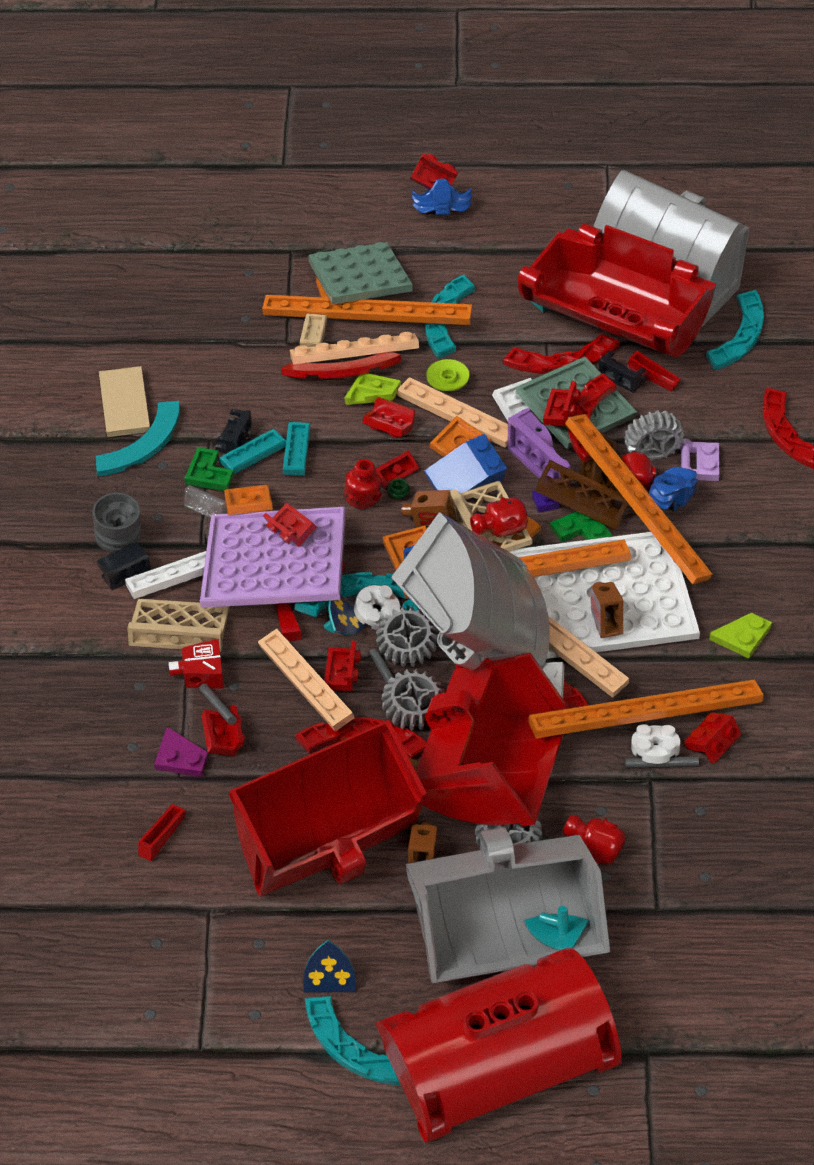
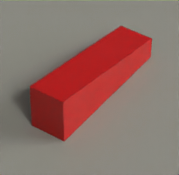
(654, 372)
(288, 622)
(160, 832)

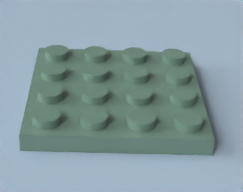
(360, 273)
(608, 414)

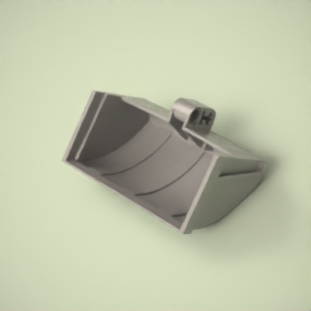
(680, 224)
(475, 595)
(478, 903)

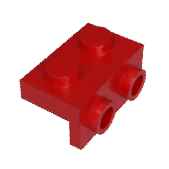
(430, 170)
(561, 405)
(390, 417)
(290, 524)
(341, 669)
(221, 736)
(714, 736)

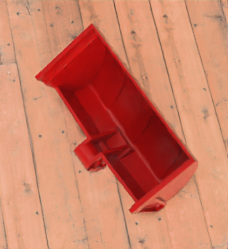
(481, 748)
(327, 809)

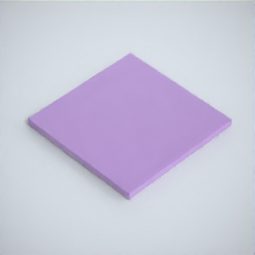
(257, 567)

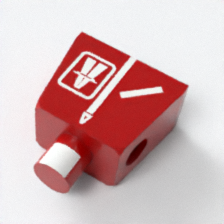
(200, 665)

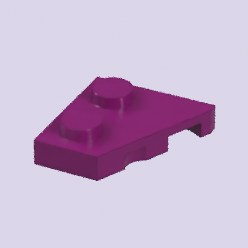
(180, 755)

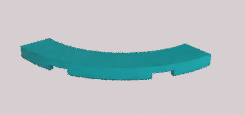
(437, 333)
(745, 337)
(146, 446)
(351, 585)
(345, 1048)

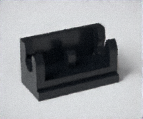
(621, 374)
(235, 431)
(123, 565)

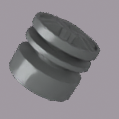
(116, 521)

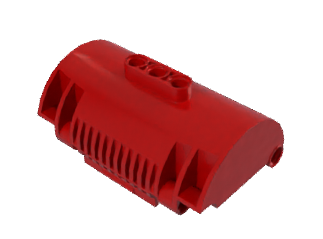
(620, 287)
(467, 1072)

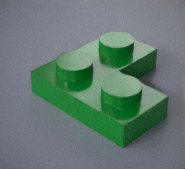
(205, 474)
(578, 524)

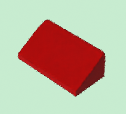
(397, 468)

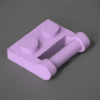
(706, 458)

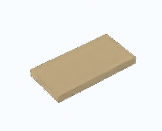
(124, 401)

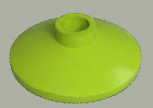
(447, 375)

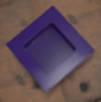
(544, 503)

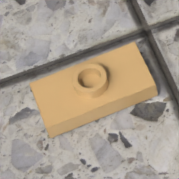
(313, 330)

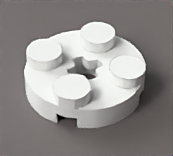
(375, 595)
(645, 738)

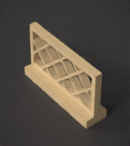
(465, 510)
(176, 635)

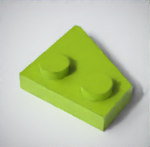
(369, 387)
(742, 634)

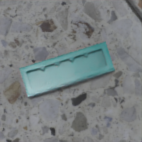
(296, 448)
(253, 451)

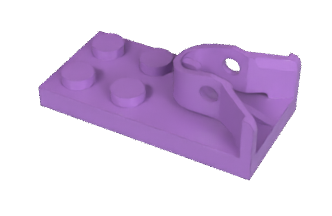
(531, 446)

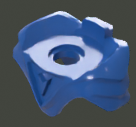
(442, 198)
(679, 493)

